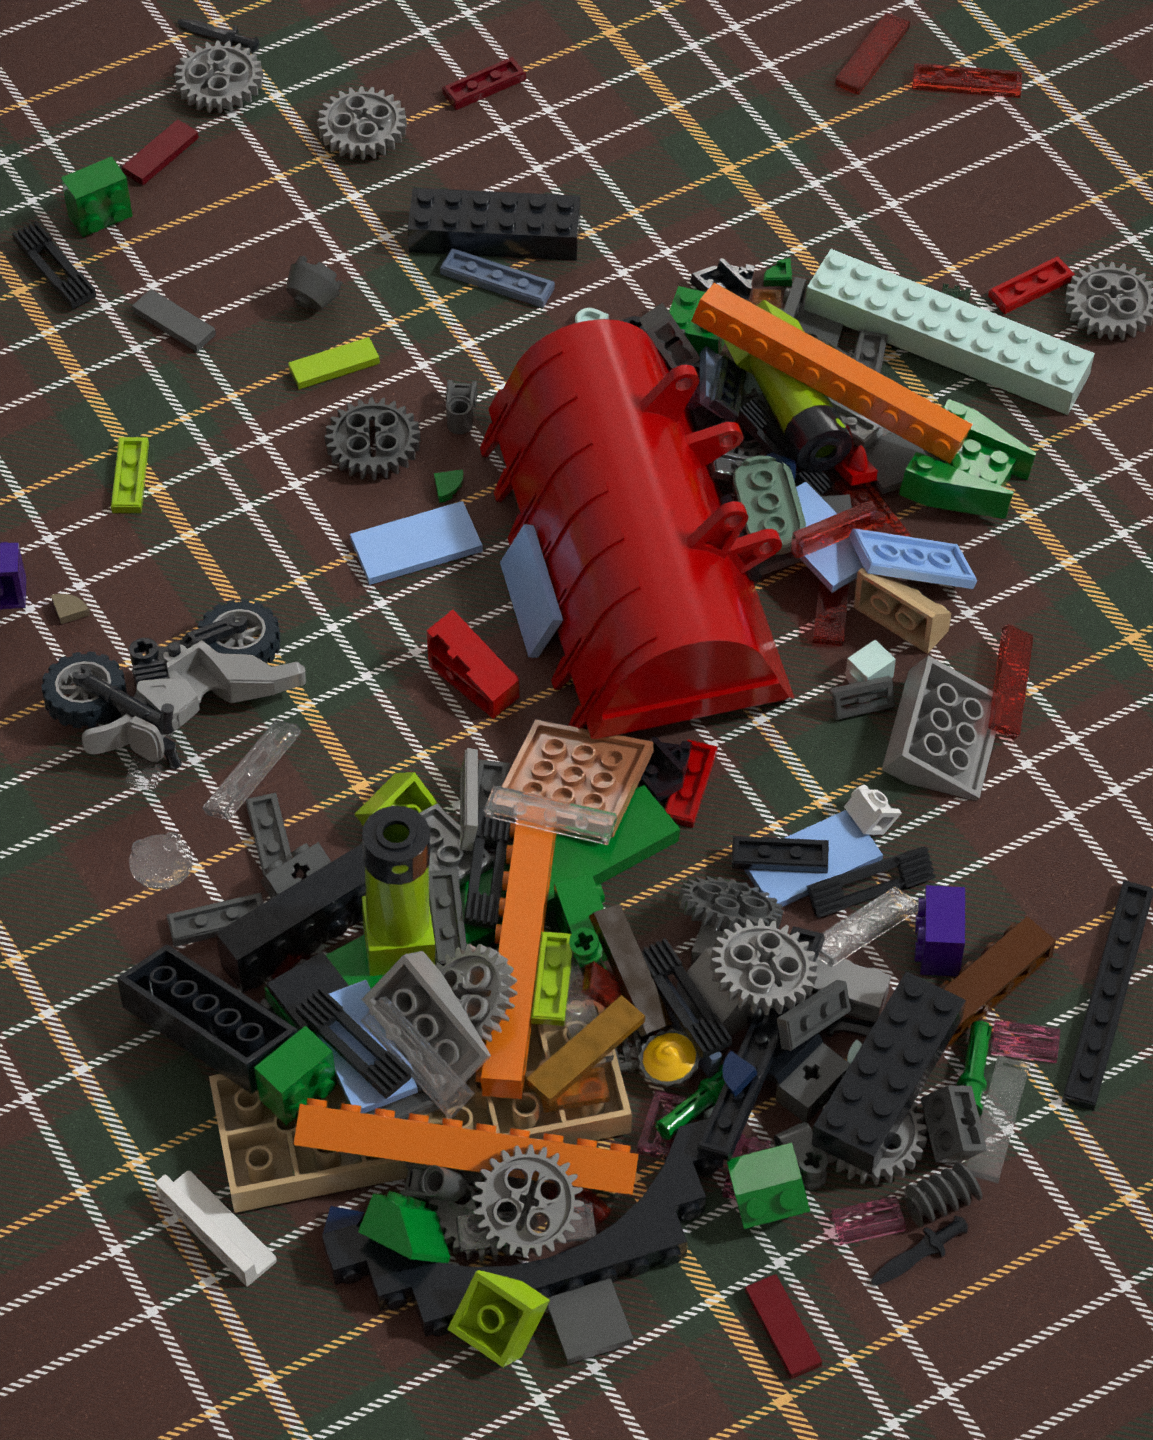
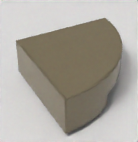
(69, 607)

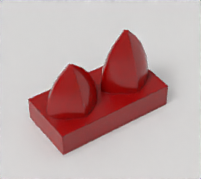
(856, 467)

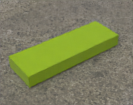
(334, 363)
(130, 475)
(552, 979)

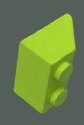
(399, 790)
(498, 1316)

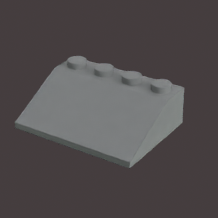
(941, 731)

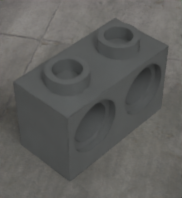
(669, 337)
(953, 1124)

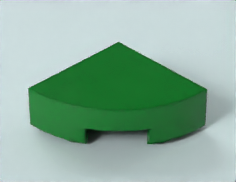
(779, 274)
(448, 484)

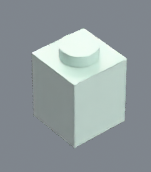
(870, 663)

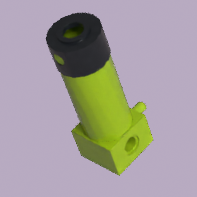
(804, 414)
(396, 887)

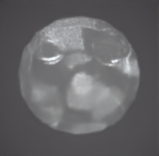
(160, 861)

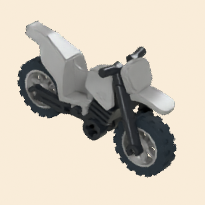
(170, 681)

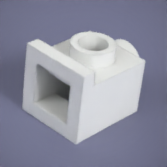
(871, 811)

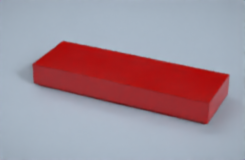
(1031, 285)
(685, 803)

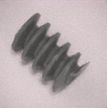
(940, 1191)

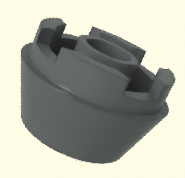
(312, 284)

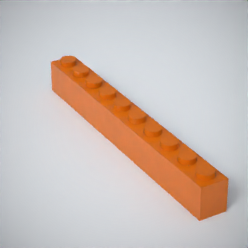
(831, 372)
(519, 942)
(455, 1146)

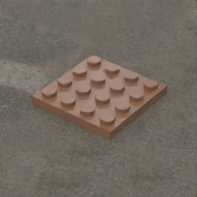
(580, 770)

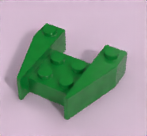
(977, 473)

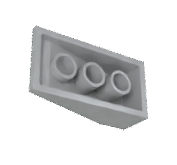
(434, 1010)

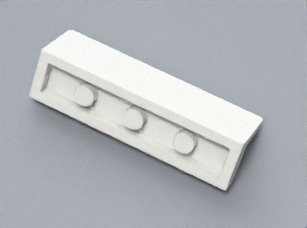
(216, 1226)

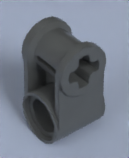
(460, 406)
(810, 1159)
(433, 1182)

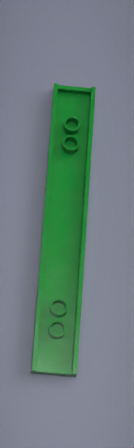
(641, 834)

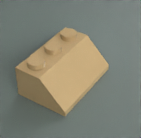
(901, 609)

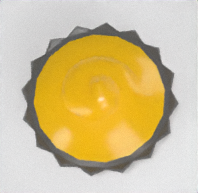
(668, 1058)

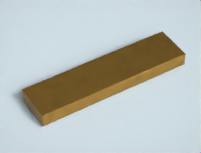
(585, 1050)

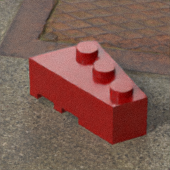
(470, 665)

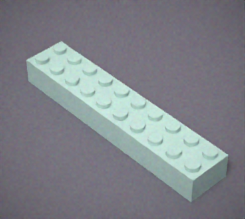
(949, 331)

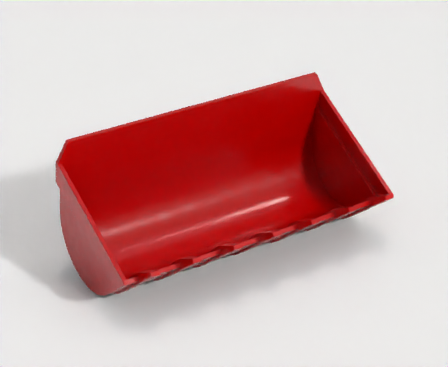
(634, 531)

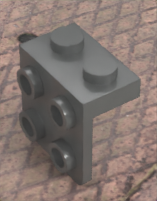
(810, 322)

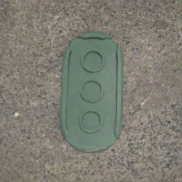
(769, 498)

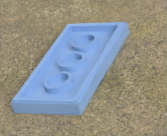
(416, 542)
(912, 558)
(833, 564)
(531, 591)
(847, 851)
(354, 1086)

